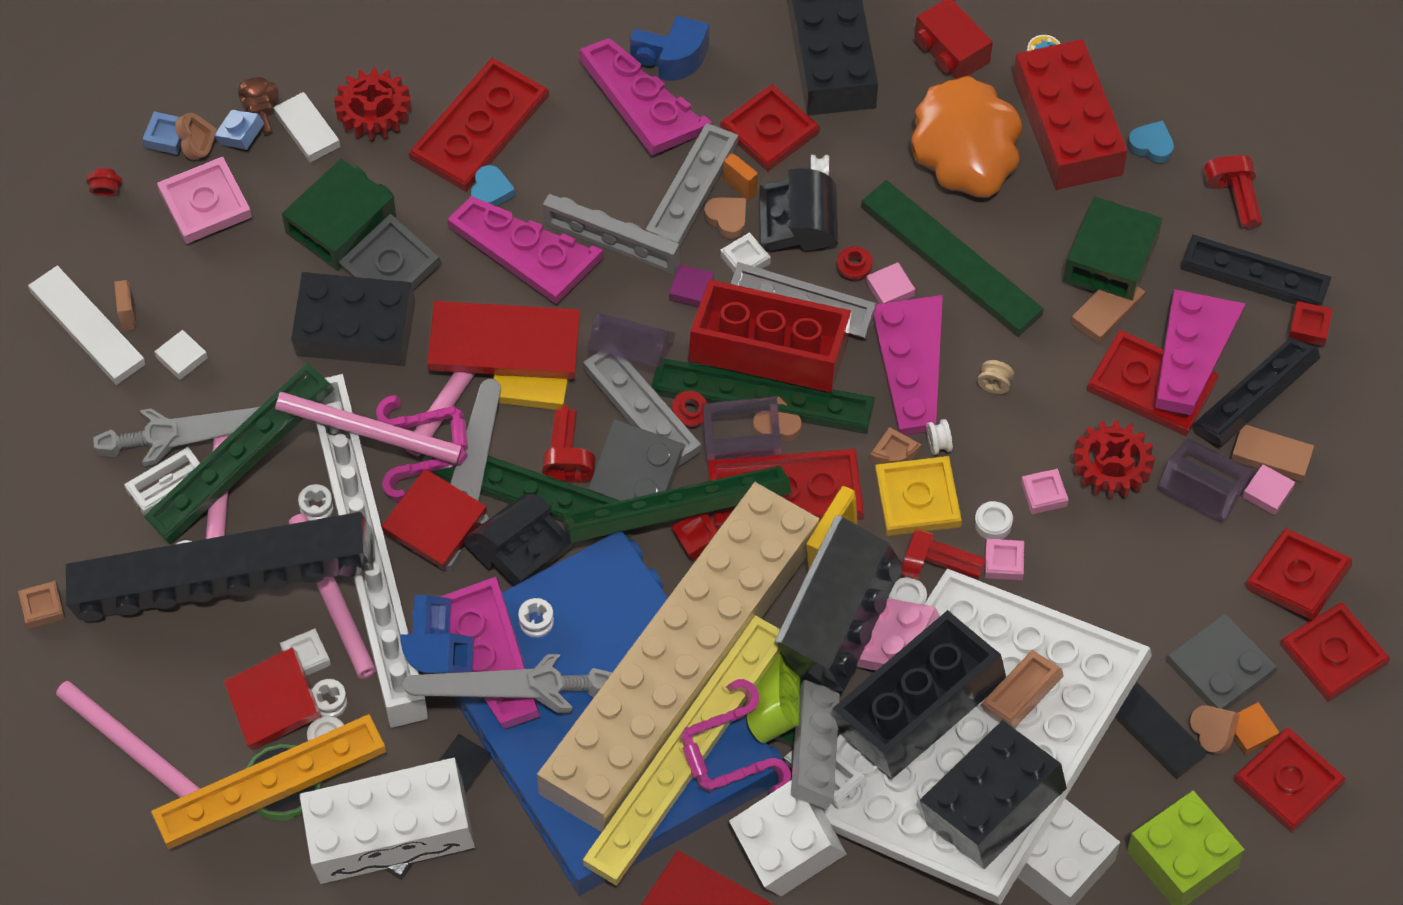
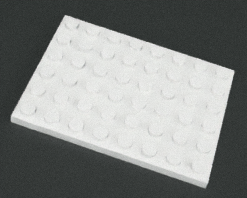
(1065, 724)

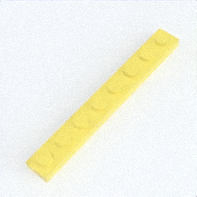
(669, 770)

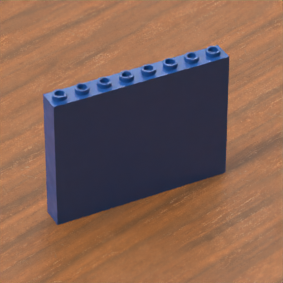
(599, 611)

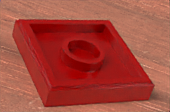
(770, 127)
(434, 518)
(1299, 574)
(1335, 651)
(272, 698)
(1289, 780)

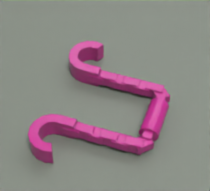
(459, 437)
(695, 757)

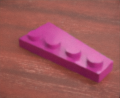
(641, 99)
(536, 256)
(1193, 345)
(910, 355)
(484, 615)

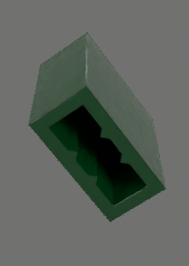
(338, 212)
(1112, 249)

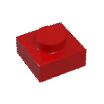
(1310, 323)
(695, 533)

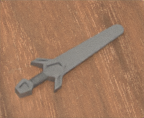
(164, 433)
(470, 474)
(539, 683)

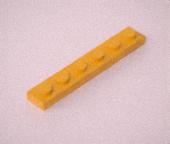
(268, 781)

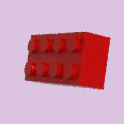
(1069, 114)
(769, 335)

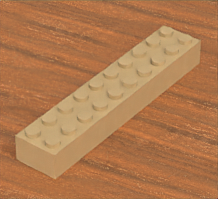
(676, 656)

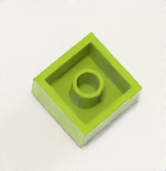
(1185, 850)

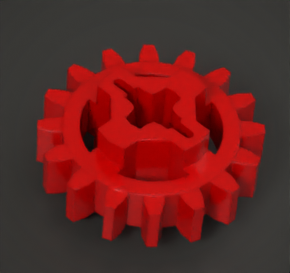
(372, 103)
(1113, 461)

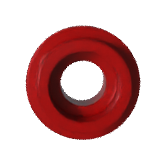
(104, 182)
(854, 271)
(687, 418)

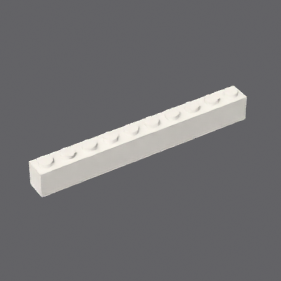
(374, 587)

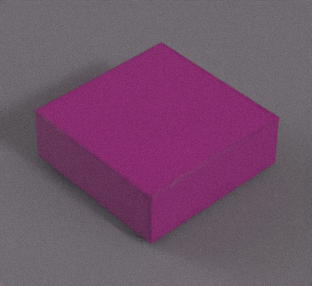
(689, 285)

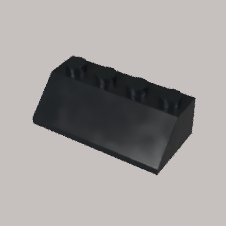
(838, 604)

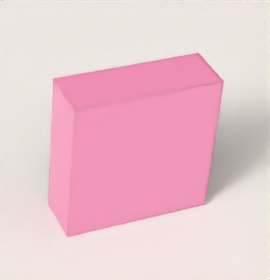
(890, 284)
(1268, 489)
(1044, 491)
(1004, 559)

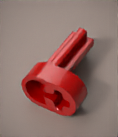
(1238, 174)
(562, 459)
(924, 548)

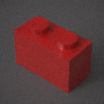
(953, 39)

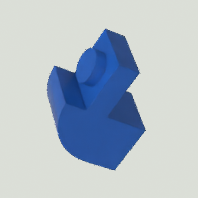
(675, 55)
(431, 645)

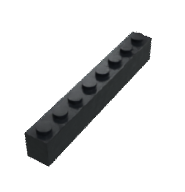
(219, 566)

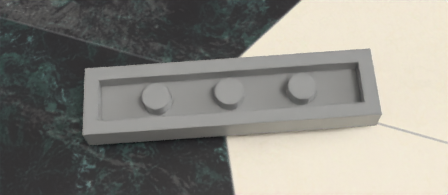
(693, 183)
(611, 233)
(861, 310)
(638, 400)
(815, 746)

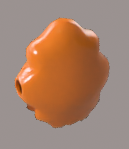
(967, 136)

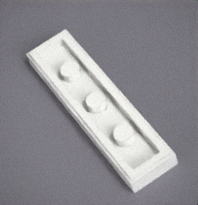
(87, 325)

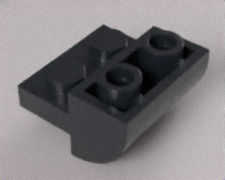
(799, 211)
(519, 539)

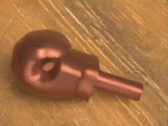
(259, 97)

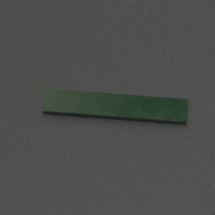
(952, 258)
(817, 407)
(234, 457)
(508, 482)
(670, 504)

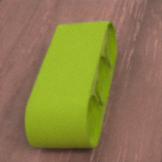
(778, 702)

